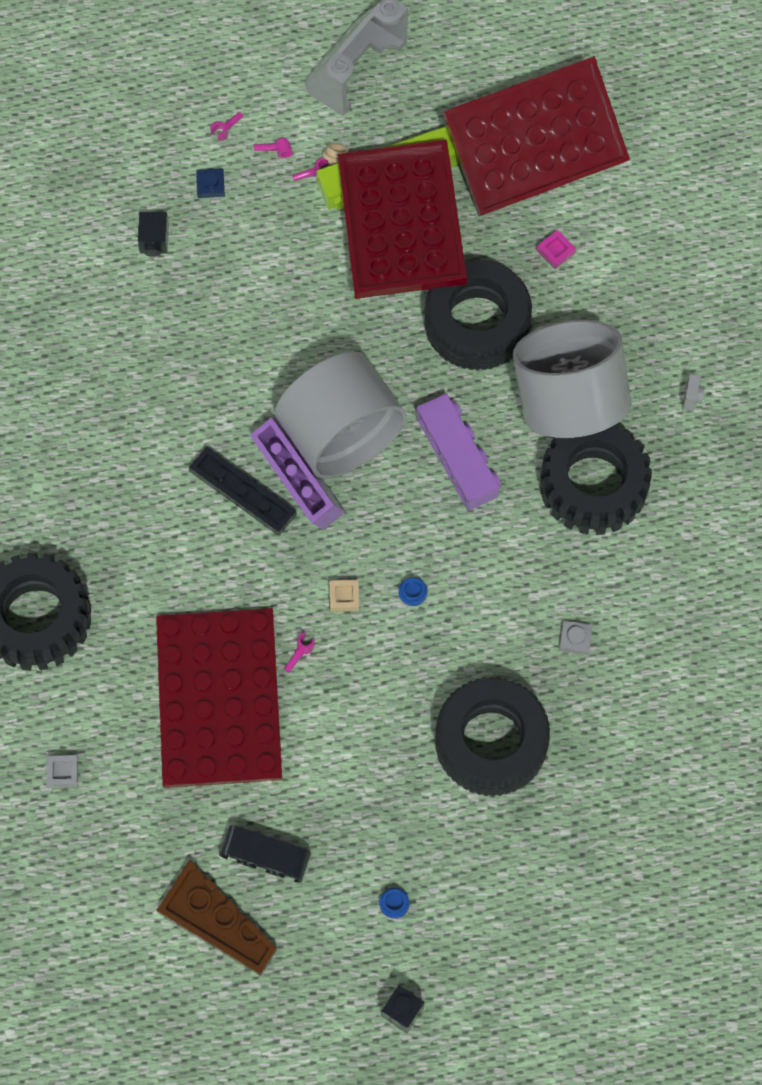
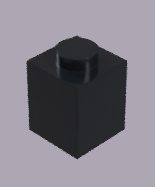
(153, 233)
(402, 1009)

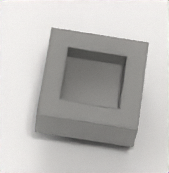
(693, 393)
(575, 638)
(62, 771)

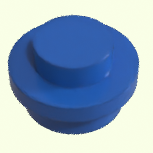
(413, 591)
(394, 903)

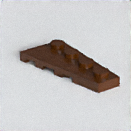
(207, 914)

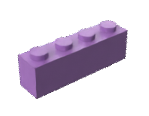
(458, 452)
(305, 487)

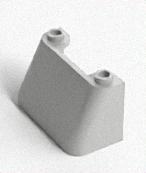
(378, 28)

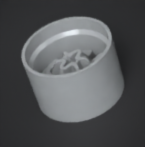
(572, 378)
(340, 414)

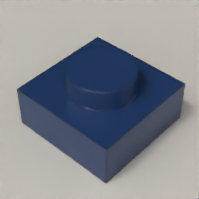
(210, 183)

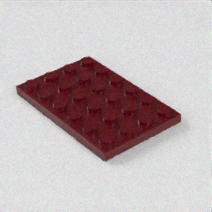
(536, 136)
(401, 219)
(218, 698)

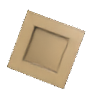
(344, 595)

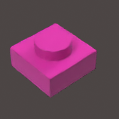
(556, 249)

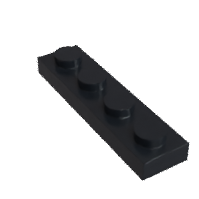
(242, 491)

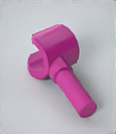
(225, 126)
(282, 147)
(311, 172)
(301, 650)

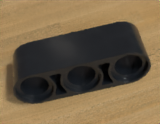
(265, 852)

